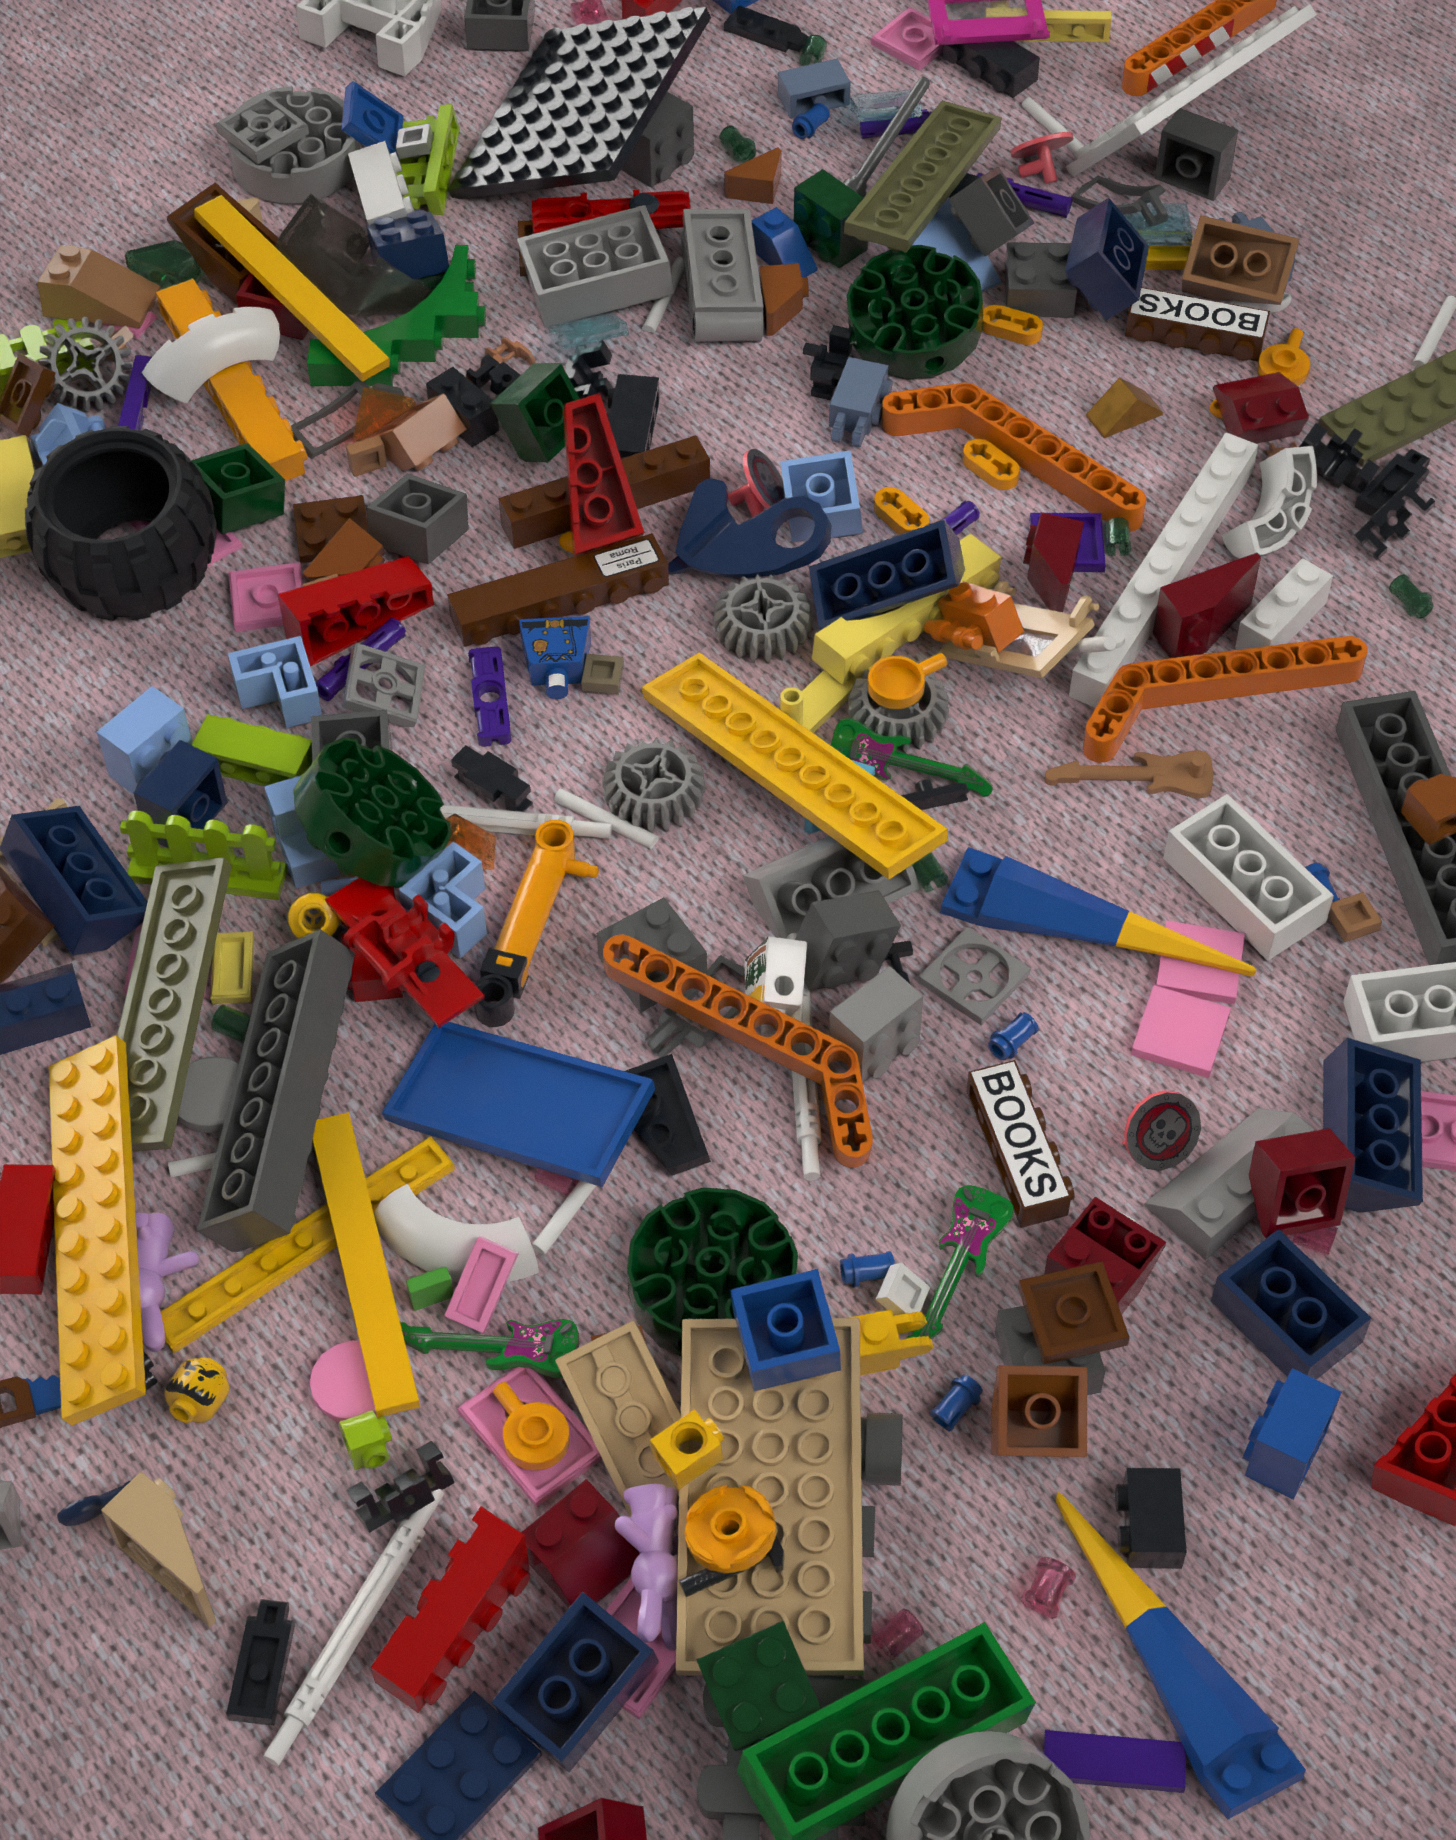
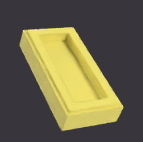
(232, 968)

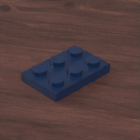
(458, 1772)

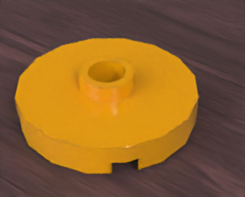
(726, 1510)

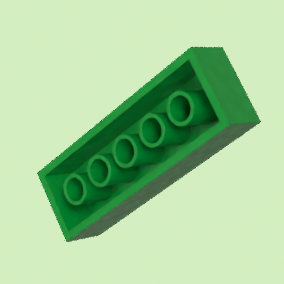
(872, 1738)

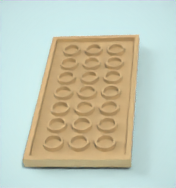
(805, 1457)

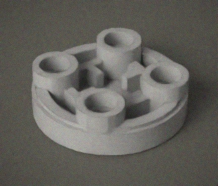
(207, 1094)

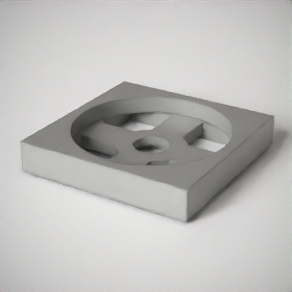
(255, 114)
(389, 663)
(976, 1010)

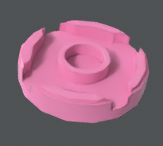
(341, 1382)

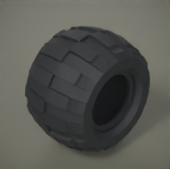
(89, 490)

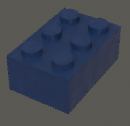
(1107, 259)
(1290, 1308)
(575, 1681)

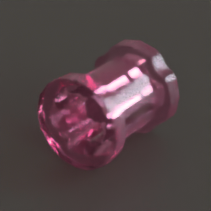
(1048, 1587)

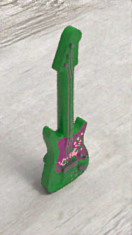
(876, 750)
(976, 1221)
(527, 1346)

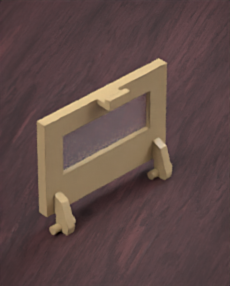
(1043, 644)

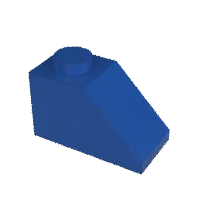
(781, 242)

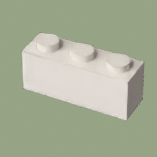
(379, 184)
(1286, 607)

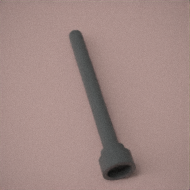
(858, 182)

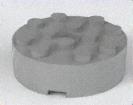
(311, 164)
(987, 1790)

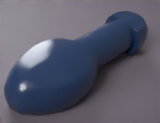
(86, 1508)

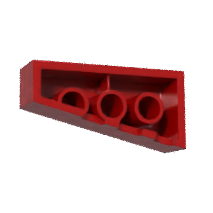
(597, 483)
(353, 606)
(1423, 1461)
(454, 1612)

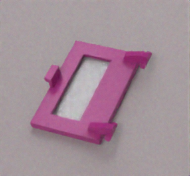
(986, 21)

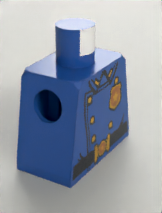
(555, 651)

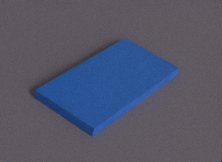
(520, 1102)

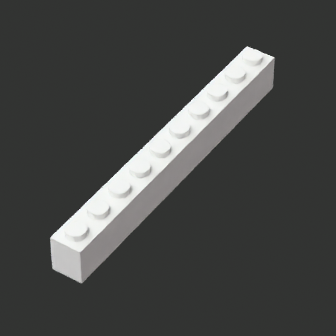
(1166, 562)

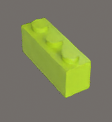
(253, 751)

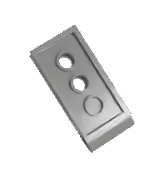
(722, 275)

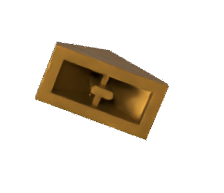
(1122, 409)

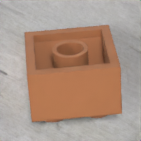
(420, 433)

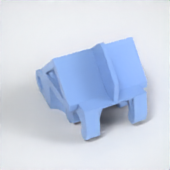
(60, 428)

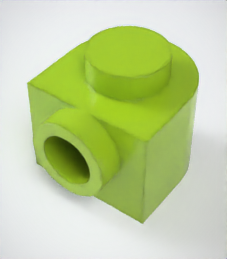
(366, 1439)

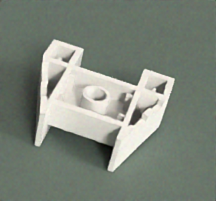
(400, 26)

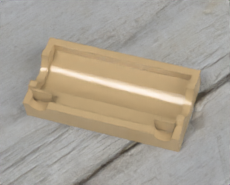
(622, 1404)

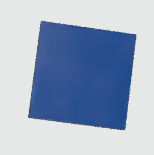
(369, 118)

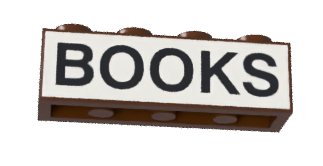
(1198, 324)
(1019, 1143)

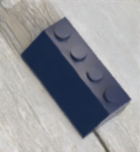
(887, 574)
(73, 877)
(41, 1008)
(1377, 1115)

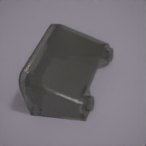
(329, 251)

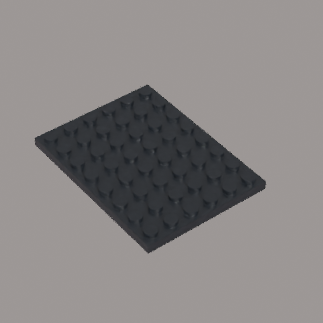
(580, 104)

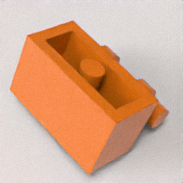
(975, 618)

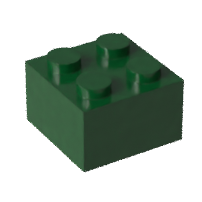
(821, 212)
(534, 411)
(241, 487)
(758, 1685)

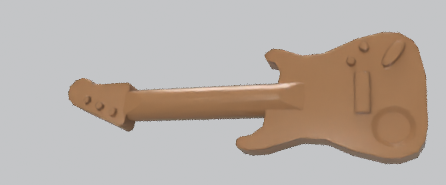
(1183, 773)

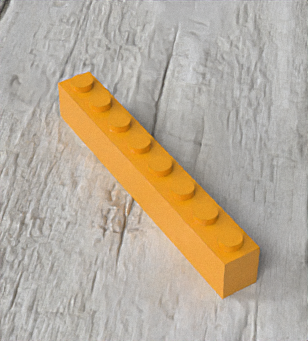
(235, 389)

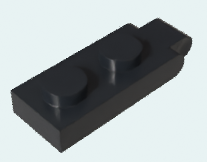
(765, 30)
(1392, 480)
(261, 1664)

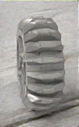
(110, 347)
(743, 628)
(907, 722)
(661, 793)

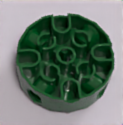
(915, 312)
(371, 813)
(696, 1253)

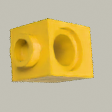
(684, 1467)

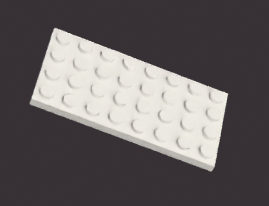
(1189, 88)

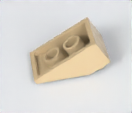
(151, 1533)

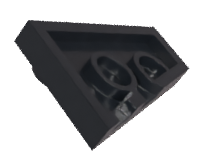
(668, 1119)

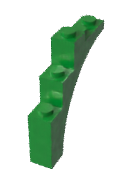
(416, 336)

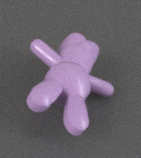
(153, 1240)
(656, 1568)

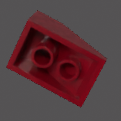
(1204, 606)

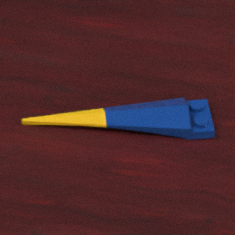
(1023, 899)
(1218, 1723)

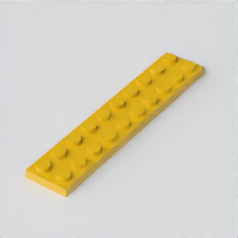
(796, 765)
(95, 1233)

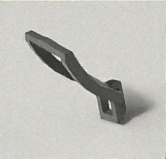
(1147, 193)
(332, 407)
(671, 1022)

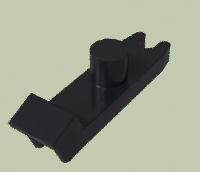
(929, 797)

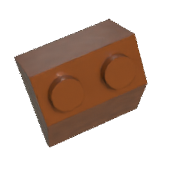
(1039, 1411)

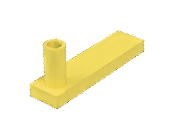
(1077, 26)
(817, 701)

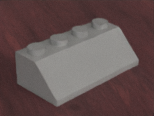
(814, 874)
(1214, 1193)

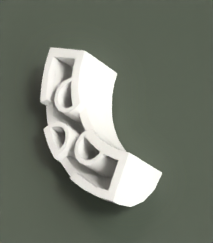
(211, 347)
(1283, 504)
(440, 1242)

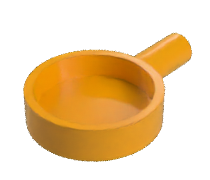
(1286, 359)
(899, 681)
(534, 1433)

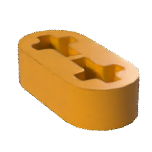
(1012, 324)
(994, 462)
(897, 516)

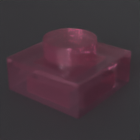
(588, 12)

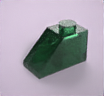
(164, 263)

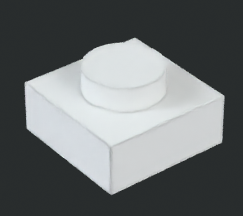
(902, 1290)

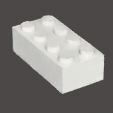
(1247, 877)
(1406, 1010)

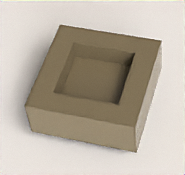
(602, 674)

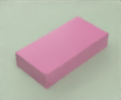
(481, 1284)

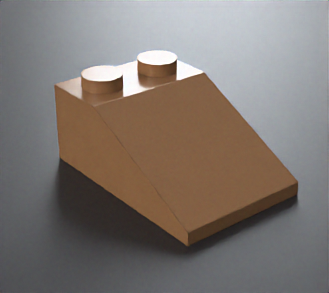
(1238, 262)
(93, 286)

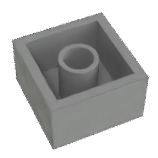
(879, 1022)

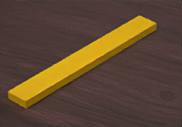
(292, 288)
(289, 1254)
(364, 1266)

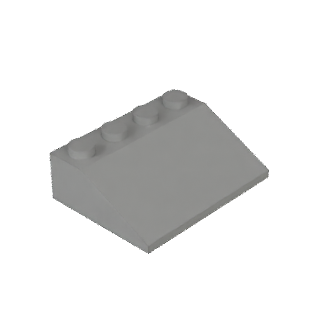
(596, 266)

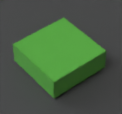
(430, 1288)

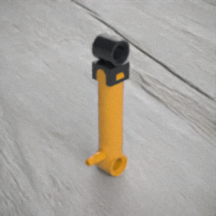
(507, 965)

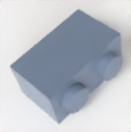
(813, 84)

